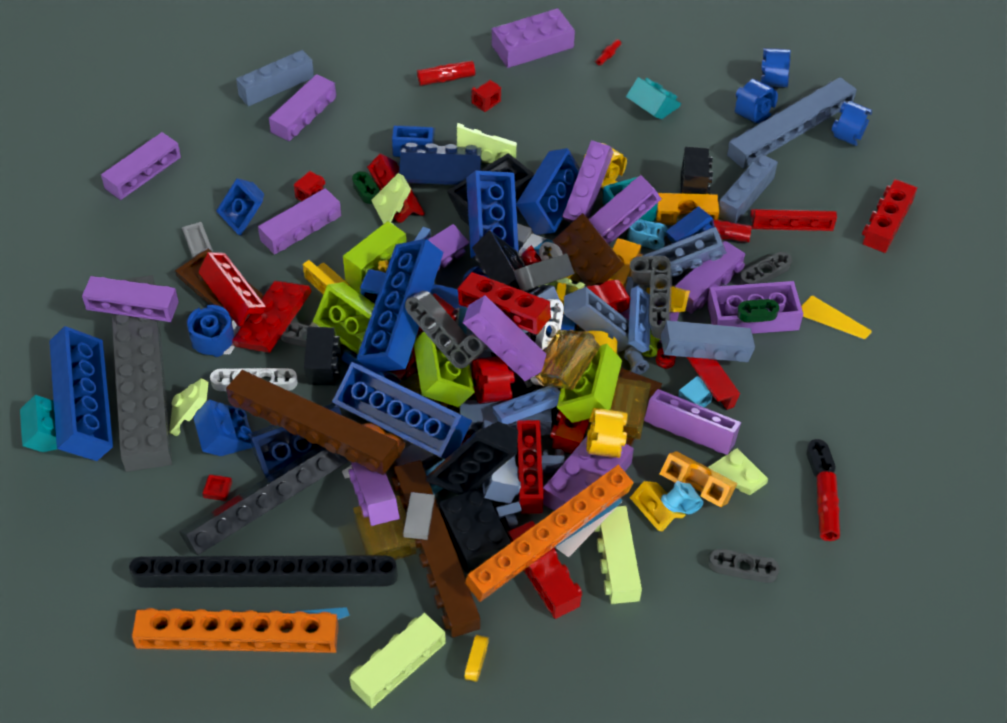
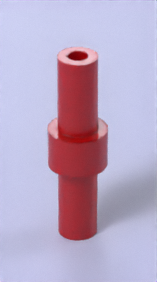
(608, 52)

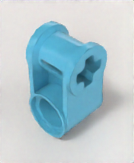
(645, 234)
(682, 499)

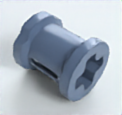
(636, 360)

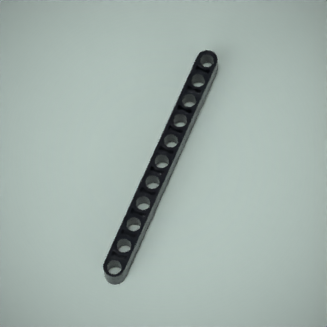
(252, 565)

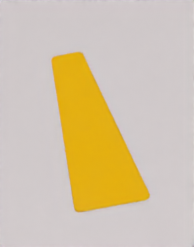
(827, 315)

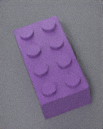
(532, 38)
(724, 303)
(580, 472)

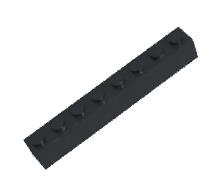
(260, 499)

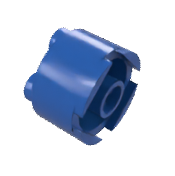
(776, 67)
(755, 101)
(851, 123)
(210, 330)

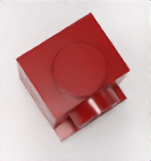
(486, 95)
(308, 186)

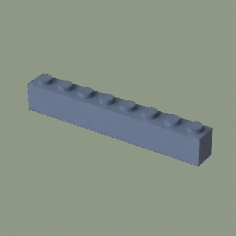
(790, 122)

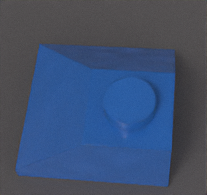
(240, 204)

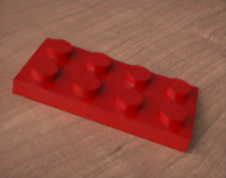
(264, 330)

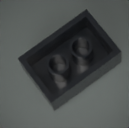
(473, 528)

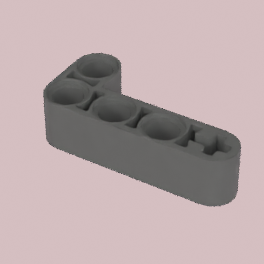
(544, 272)
(658, 297)
(444, 330)

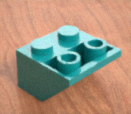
(653, 98)
(38, 424)

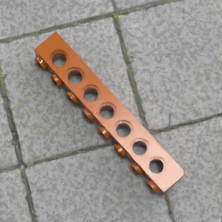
(548, 533)
(148, 636)

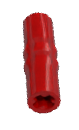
(446, 73)
(733, 231)
(828, 506)

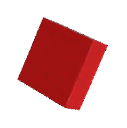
(217, 487)

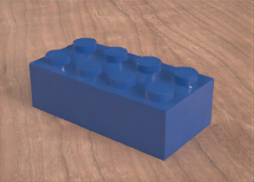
(549, 192)
(492, 207)

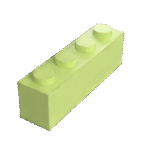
(618, 558)
(397, 660)

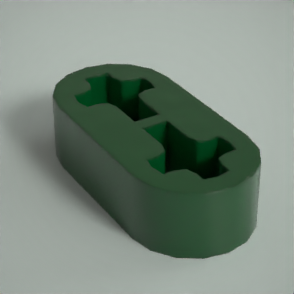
(362, 189)
(758, 310)

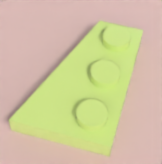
(492, 146)

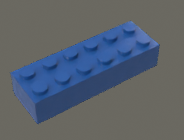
(391, 328)
(80, 394)
(401, 411)

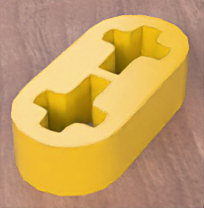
(476, 658)

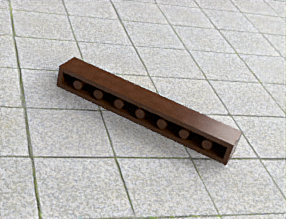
(312, 422)
(439, 557)

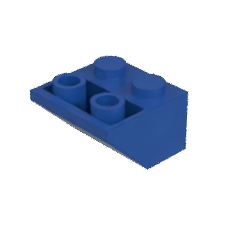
(411, 134)
(690, 225)
(222, 428)

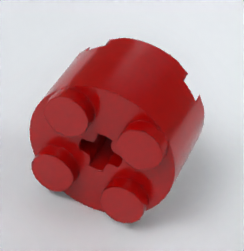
(492, 380)

